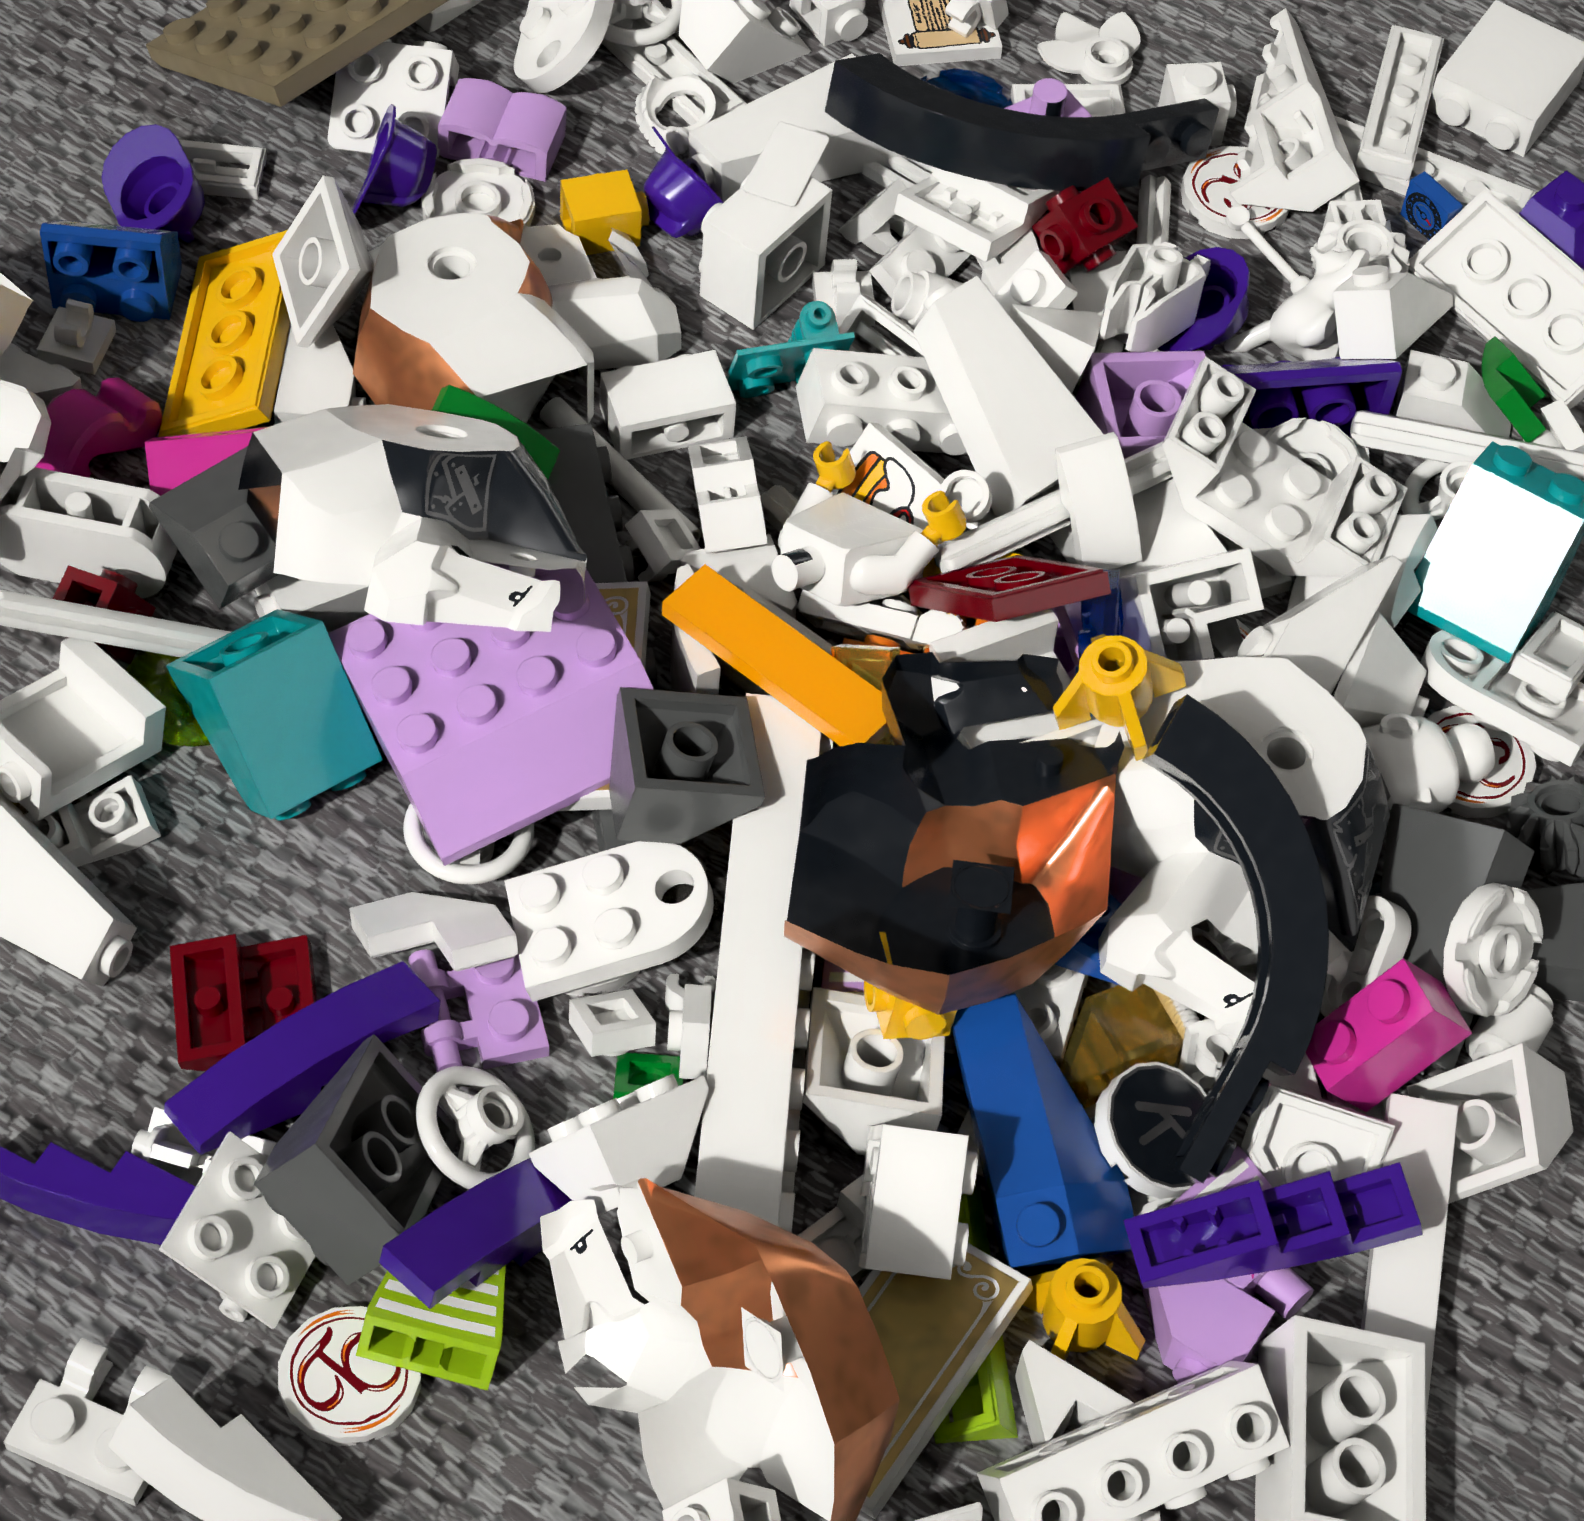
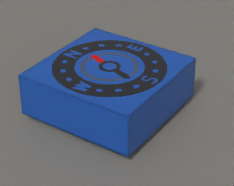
(1428, 205)

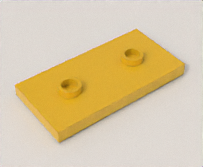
(229, 343)

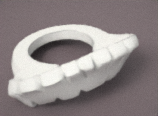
(653, 99)

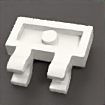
(72, 1432)

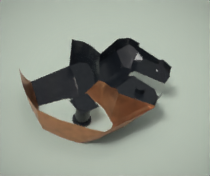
(960, 854)

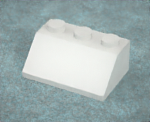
(1351, 1425)

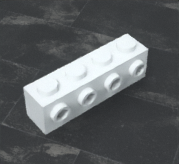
(850, 389)
(1144, 1453)

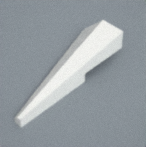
(1294, 141)

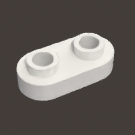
(1379, 946)

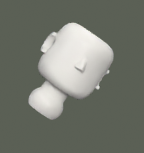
(1426, 764)

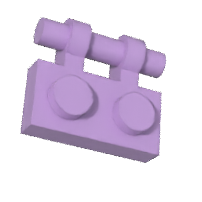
(501, 1013)

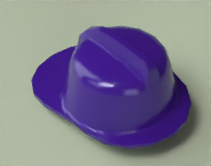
(398, 166)
(153, 182)
(677, 195)
(1222, 303)

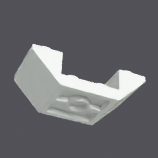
(1266, 494)

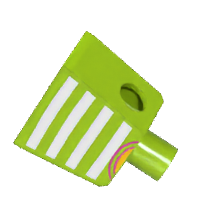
(449, 1341)

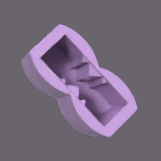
(502, 127)

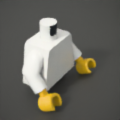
(852, 548)

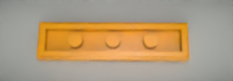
(777, 658)

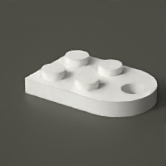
(559, 40)
(1504, 701)
(606, 915)

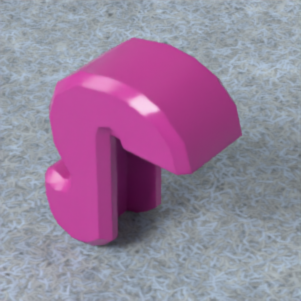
(97, 425)

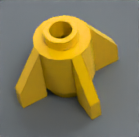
(1117, 687)
(1084, 1308)

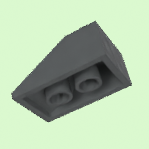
(355, 1163)

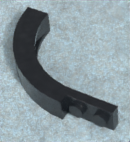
(1011, 145)
(1289, 909)

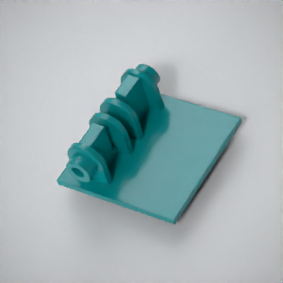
(759, 368)

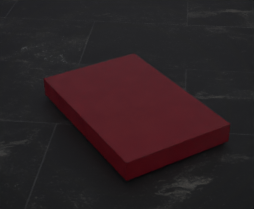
(1009, 588)

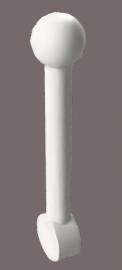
(1238, 219)

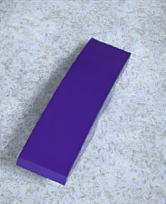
(291, 1061)
(128, 1202)
(1273, 1228)
(474, 1234)

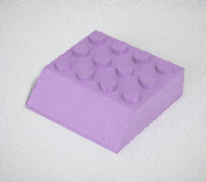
(491, 718)

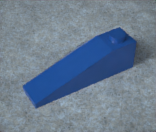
(1036, 1145)

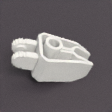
(1153, 296)

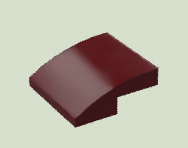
(235, 993)

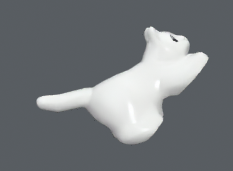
(1307, 319)

